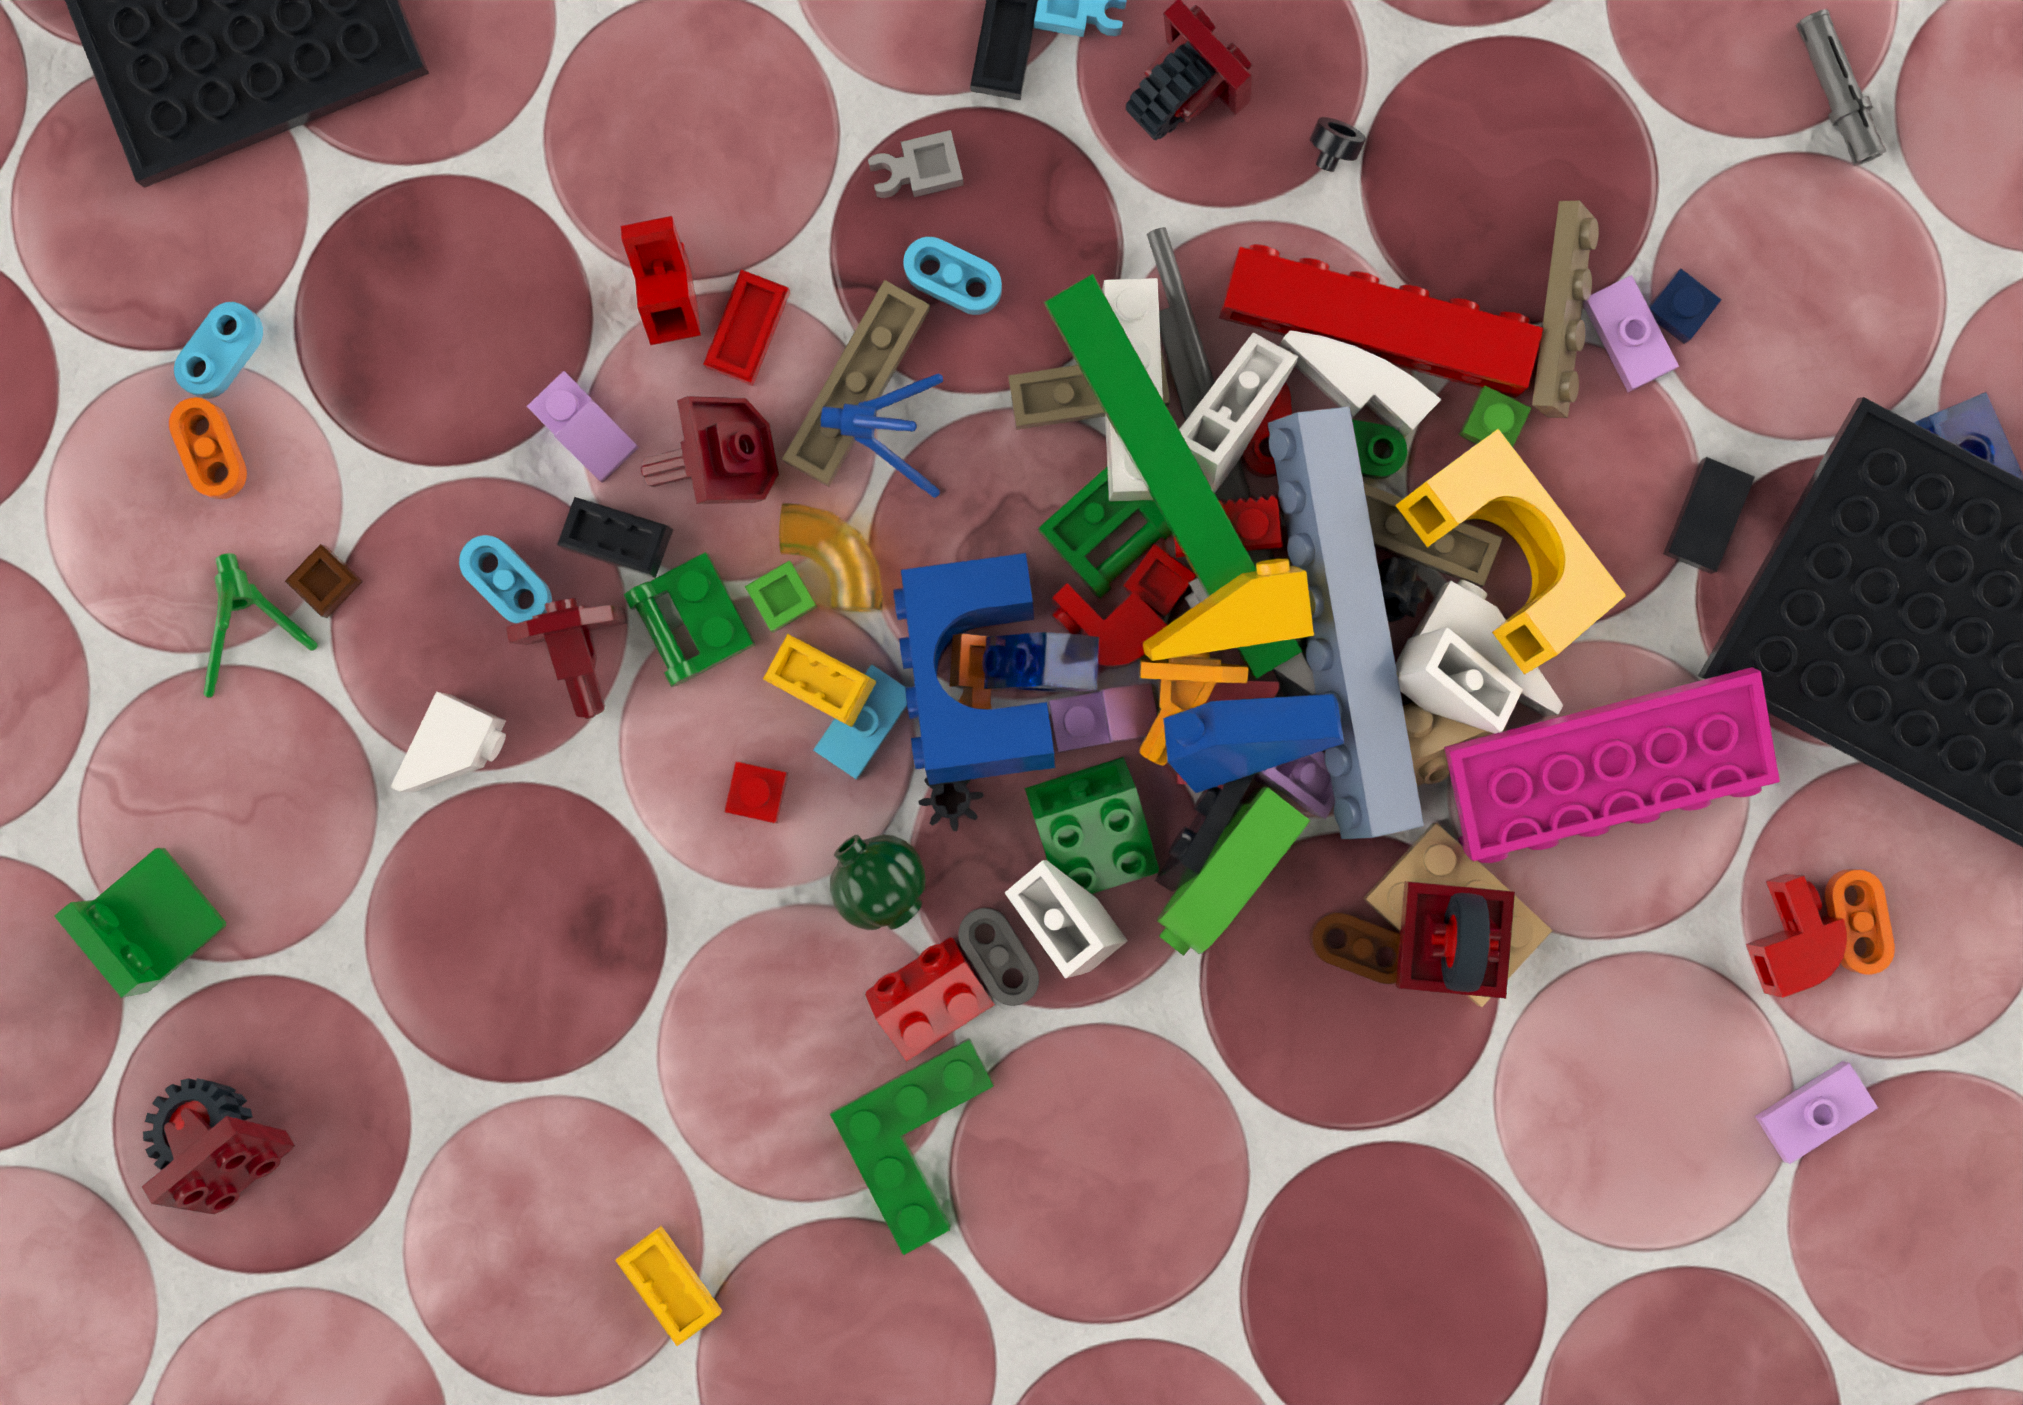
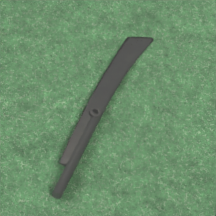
(1193, 381)

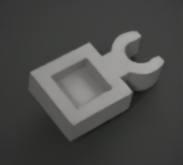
(927, 164)

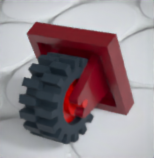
(1189, 74)
(208, 1147)

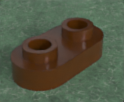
(1359, 946)

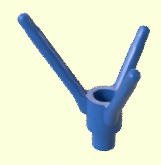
(861, 423)

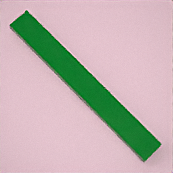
(1157, 449)

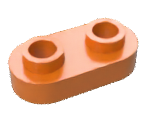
(209, 451)
(1864, 918)

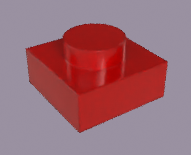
(1159, 580)
(756, 792)

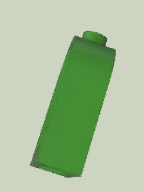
(1232, 873)

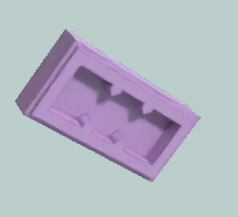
(1630, 333)
(1816, 1112)

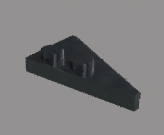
(1196, 843)

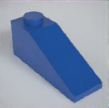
(1248, 736)

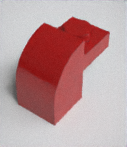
(662, 280)
(1119, 634)
(1806, 948)

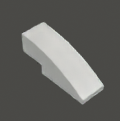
(1361, 379)

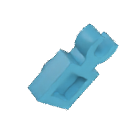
(1072, 15)

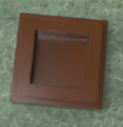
(323, 581)

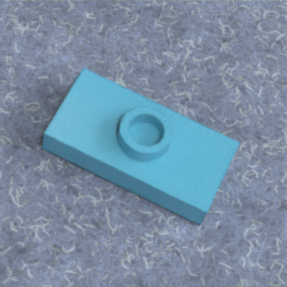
(856, 745)

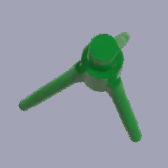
(234, 595)

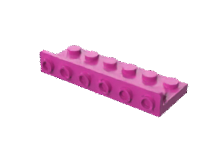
(1612, 765)

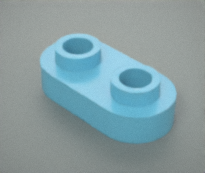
(955, 274)
(222, 353)
(506, 582)

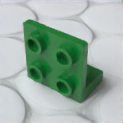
(1094, 826)
(143, 924)

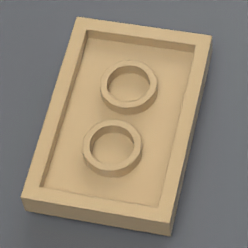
(1441, 860)

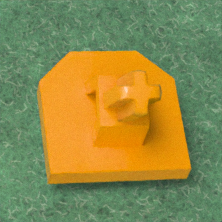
(1183, 685)

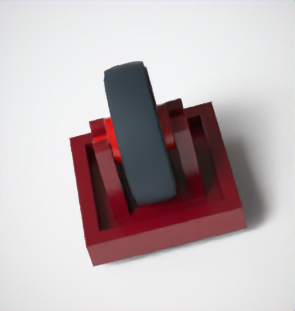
(1455, 939)

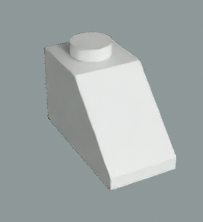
(1455, 681)
(449, 744)
(1065, 919)

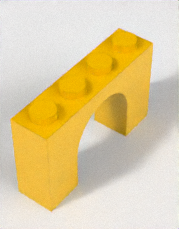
(1567, 578)

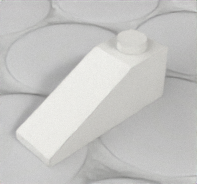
(1236, 406)
(1474, 619)

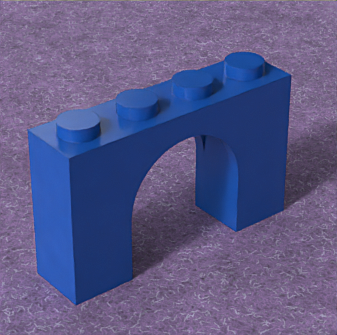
(955, 738)

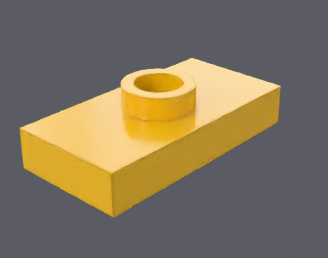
(819, 680)
(668, 1285)

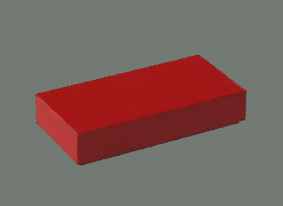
(746, 327)

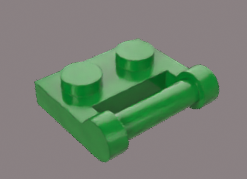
(1090, 520)
(705, 612)

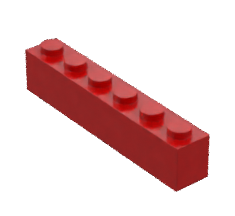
(1392, 323)

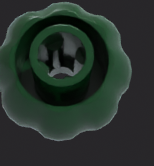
(877, 882)

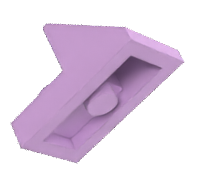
(582, 426)
(1103, 716)
(1303, 781)

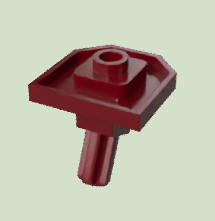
(723, 452)
(571, 646)

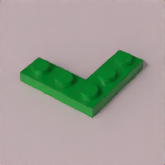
(875, 1130)

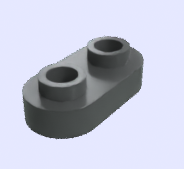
(998, 955)

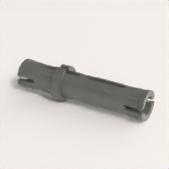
(1844, 96)

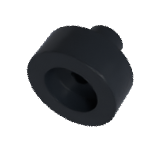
(1336, 141)

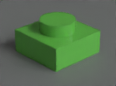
(1494, 412)
(781, 596)

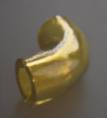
(838, 550)

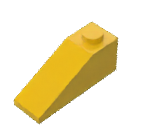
(1244, 612)

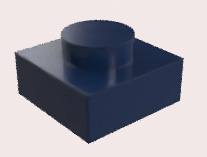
(1683, 306)

